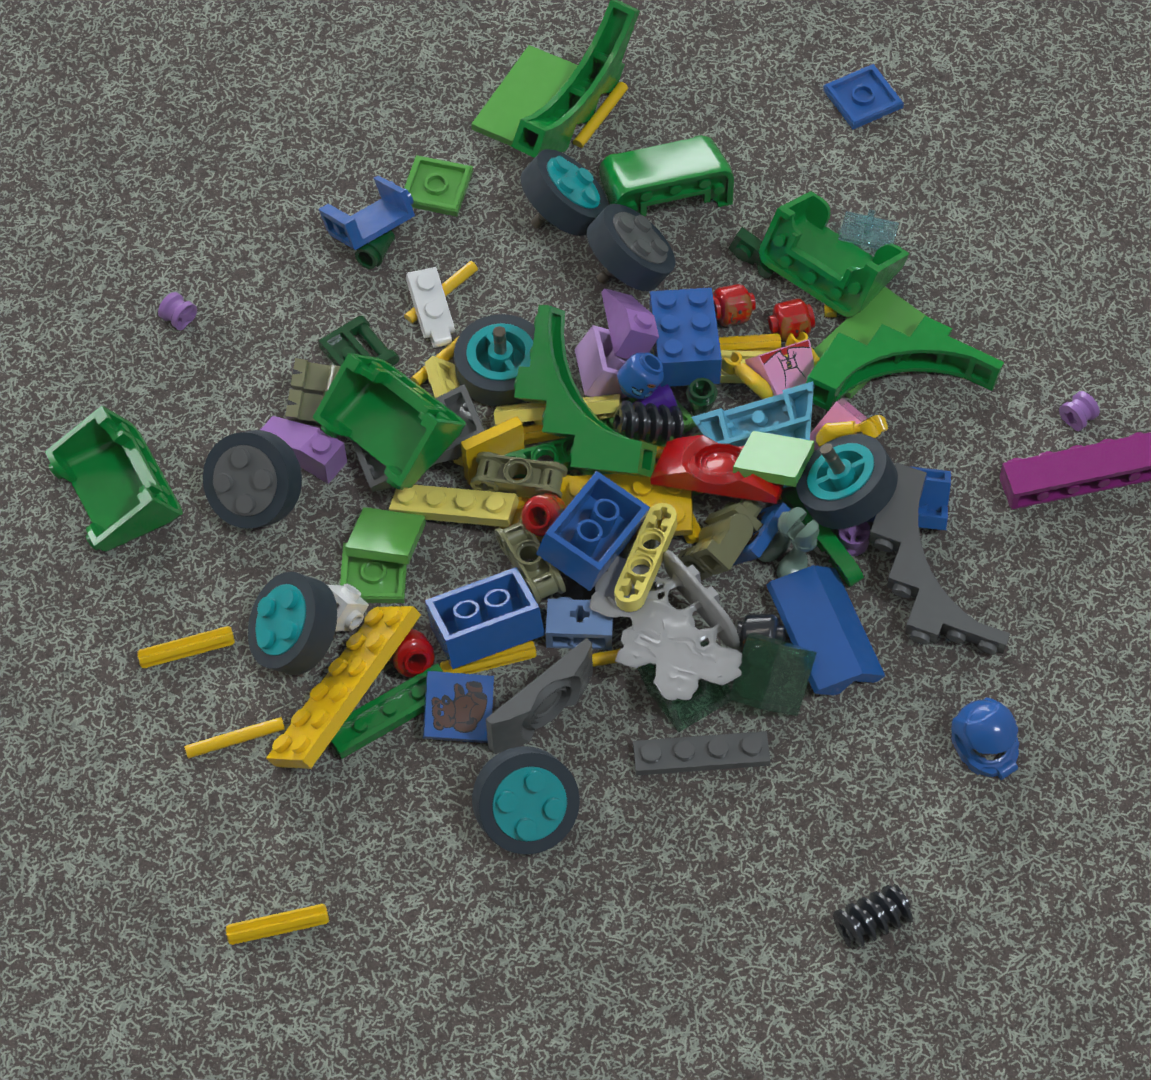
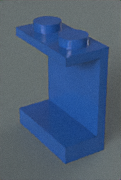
(373, 220)

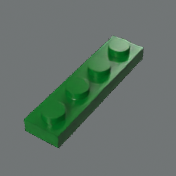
(382, 715)

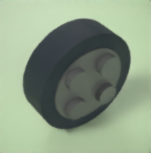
(630, 248)
(252, 479)

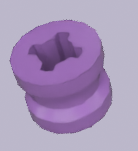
(176, 310)
(1079, 410)
(861, 532)

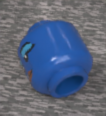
(640, 375)

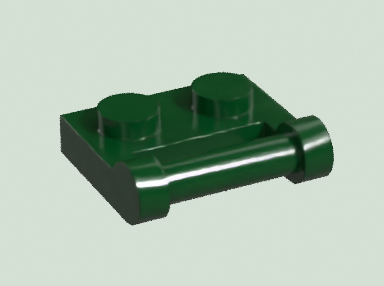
(342, 341)

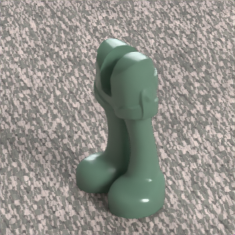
(802, 538)

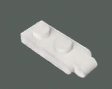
(431, 306)

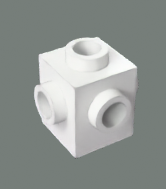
(349, 607)

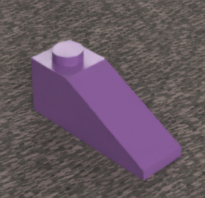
(629, 323)
(313, 448)

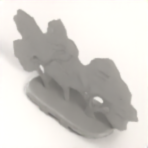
(669, 634)

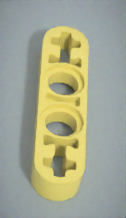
(642, 556)

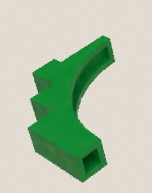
(578, 98)
(566, 413)

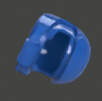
(989, 730)

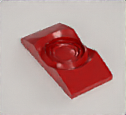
(707, 467)

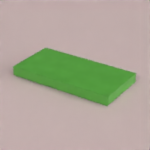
(523, 91)
(884, 309)

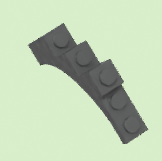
(911, 575)

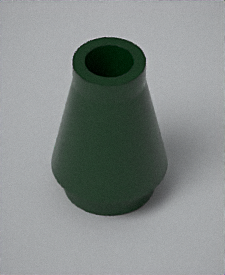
(374, 252)
(701, 395)

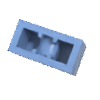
(566, 632)

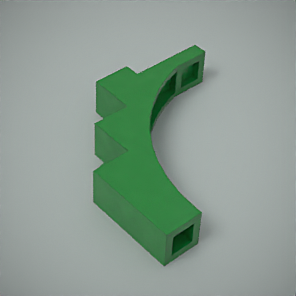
(890, 352)

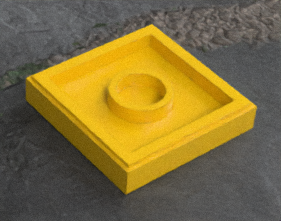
(499, 439)

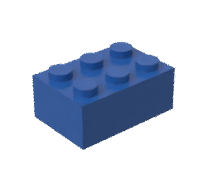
(687, 335)
(592, 530)
(484, 617)

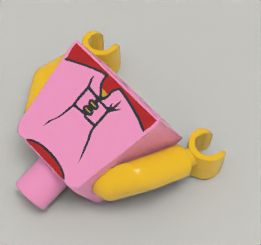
(776, 369)
(846, 420)

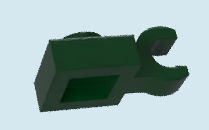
(746, 248)

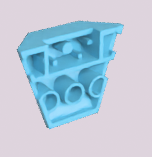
(781, 414)

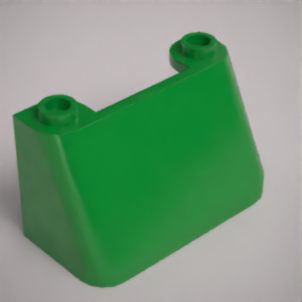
(668, 174)
(819, 263)
(388, 418)
(114, 479)

